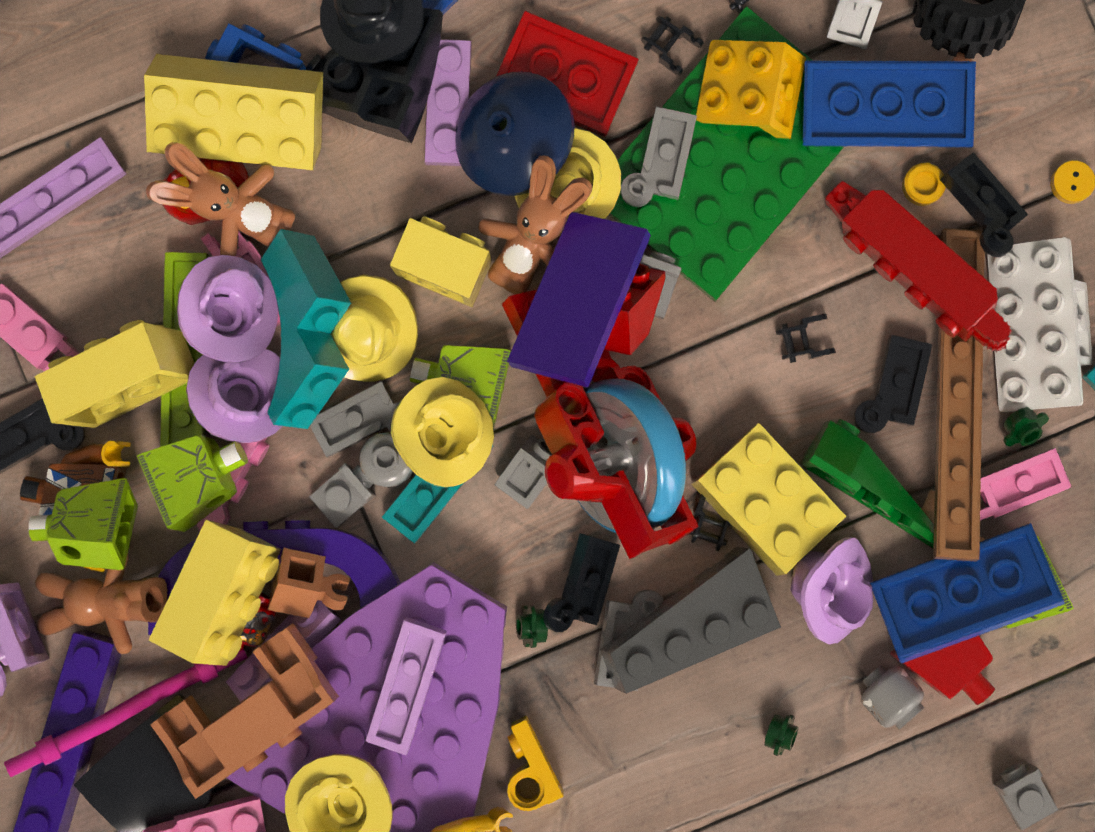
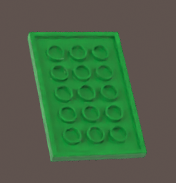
(733, 184)

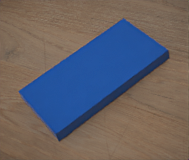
(889, 104)
(959, 600)

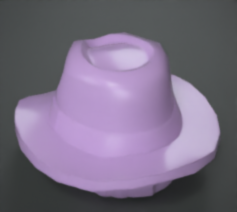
(227, 309)
(234, 397)
(834, 589)

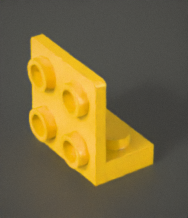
(751, 85)

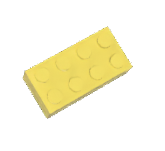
(234, 111)

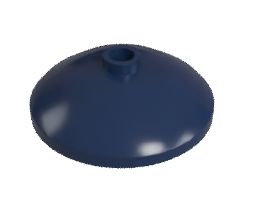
(536, 126)

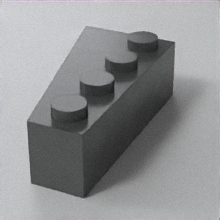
(702, 620)

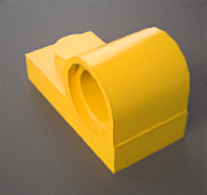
(525, 743)

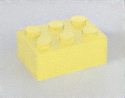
(115, 375)
(769, 500)
(216, 595)

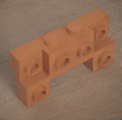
(238, 738)

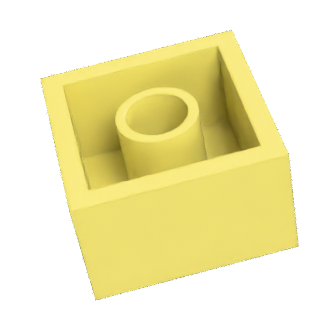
(441, 261)

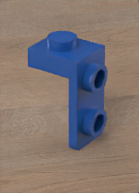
(236, 40)

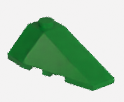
(858, 472)

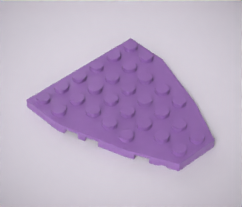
(456, 725)

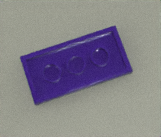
(579, 299)

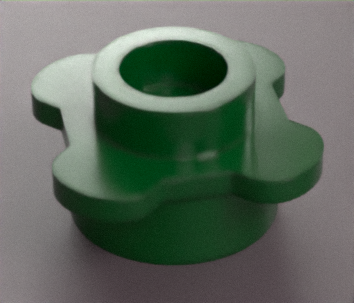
(1024, 427)
(531, 626)
(781, 734)

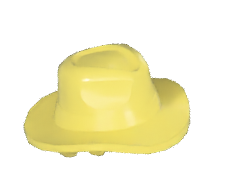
(596, 162)
(376, 330)
(442, 431)
(338, 796)

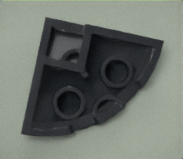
(385, 94)
(140, 781)

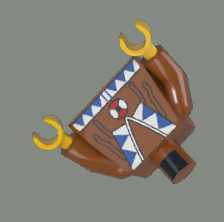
(78, 468)

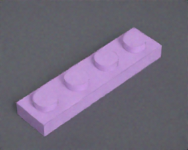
(57, 194)

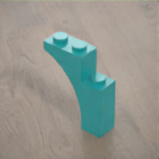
(309, 310)

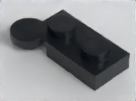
(986, 202)
(898, 386)
(32, 432)
(585, 584)

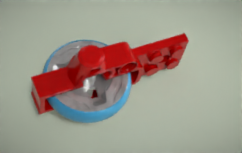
(634, 477)

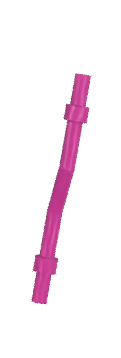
(50, 748)

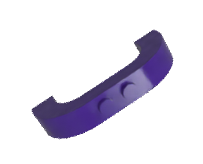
(352, 554)

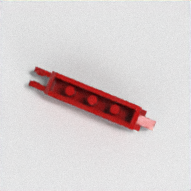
(921, 264)

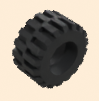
(967, 26)

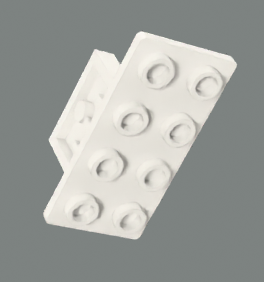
(1047, 325)

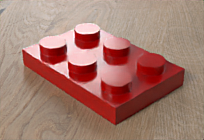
(582, 68)

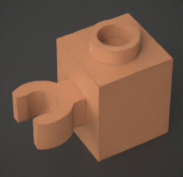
(301, 583)

